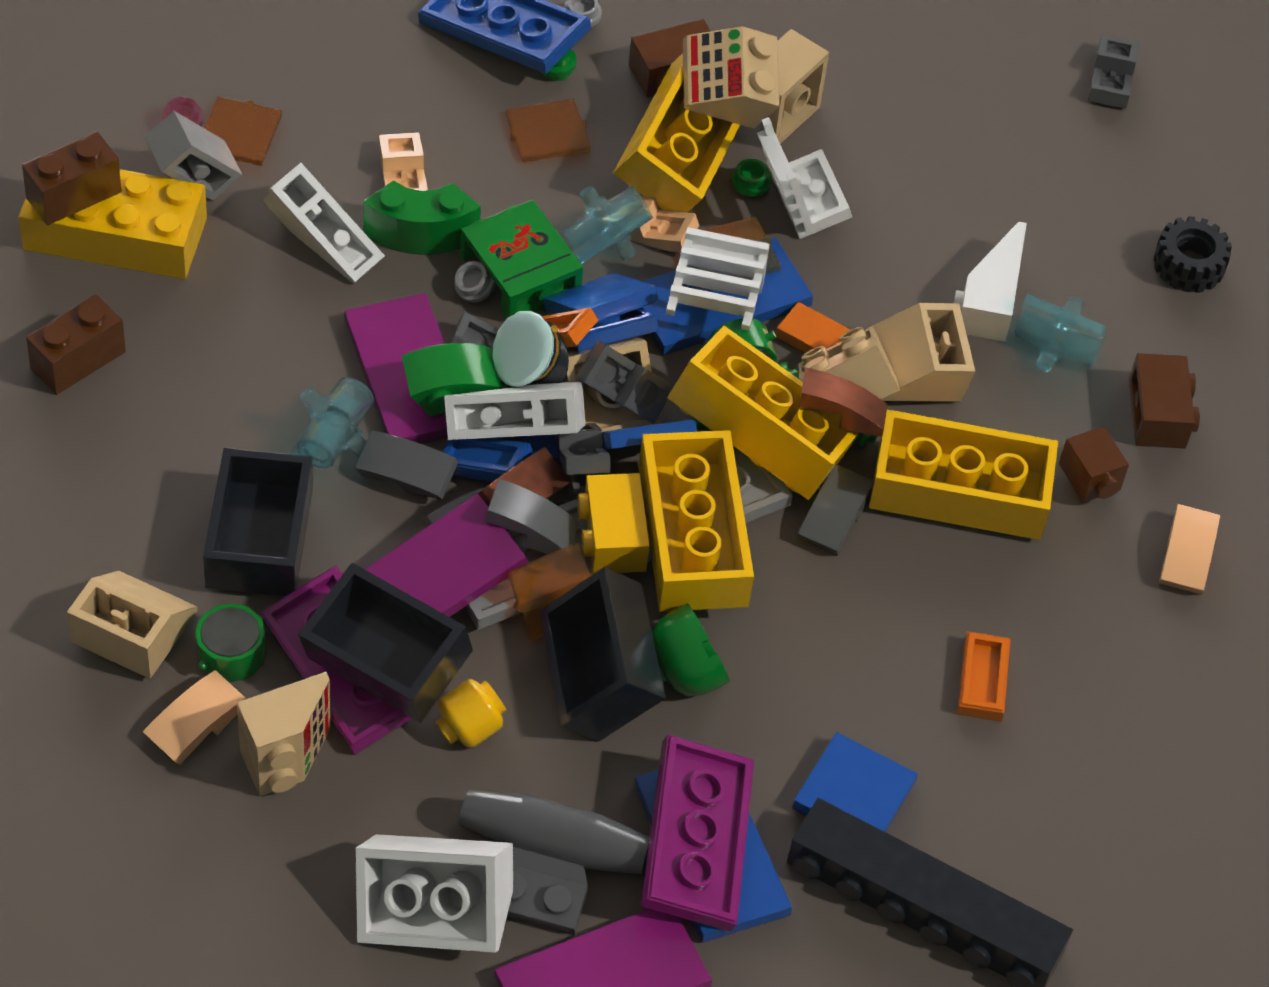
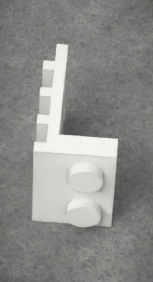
(804, 186)
(721, 265)

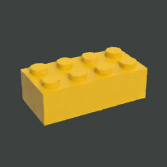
(674, 148)
(143, 228)
(759, 401)
(964, 474)
(695, 520)

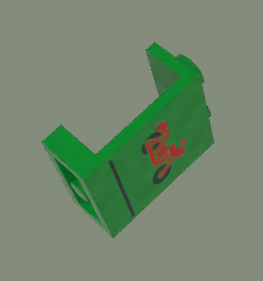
(522, 256)

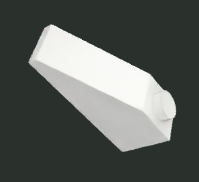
(322, 223)
(992, 287)
(516, 411)

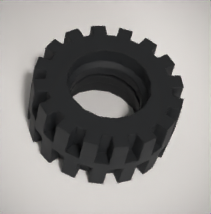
(1185, 270)

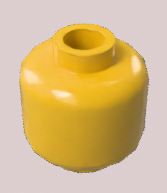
(470, 713)

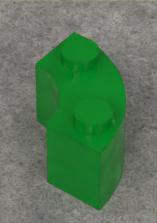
(418, 219)
(449, 371)

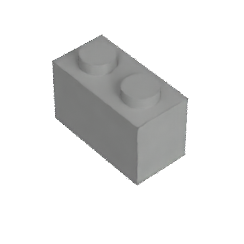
(193, 154)

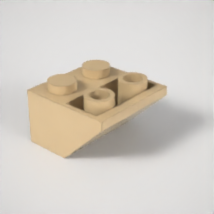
(928, 352)
(856, 359)
(128, 621)

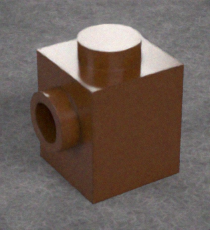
(1093, 464)

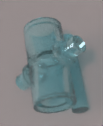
(607, 223)
(1060, 331)
(334, 422)

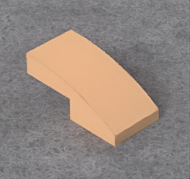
(403, 160)
(666, 228)
(1189, 549)
(193, 715)

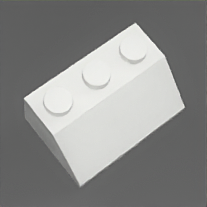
(433, 892)

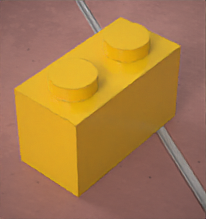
(615, 523)

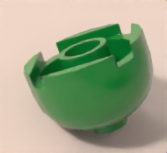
(686, 654)

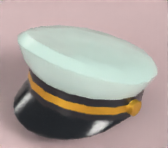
(529, 351)

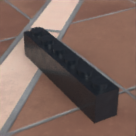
(928, 896)

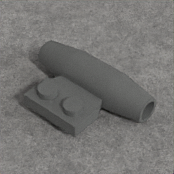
(552, 851)

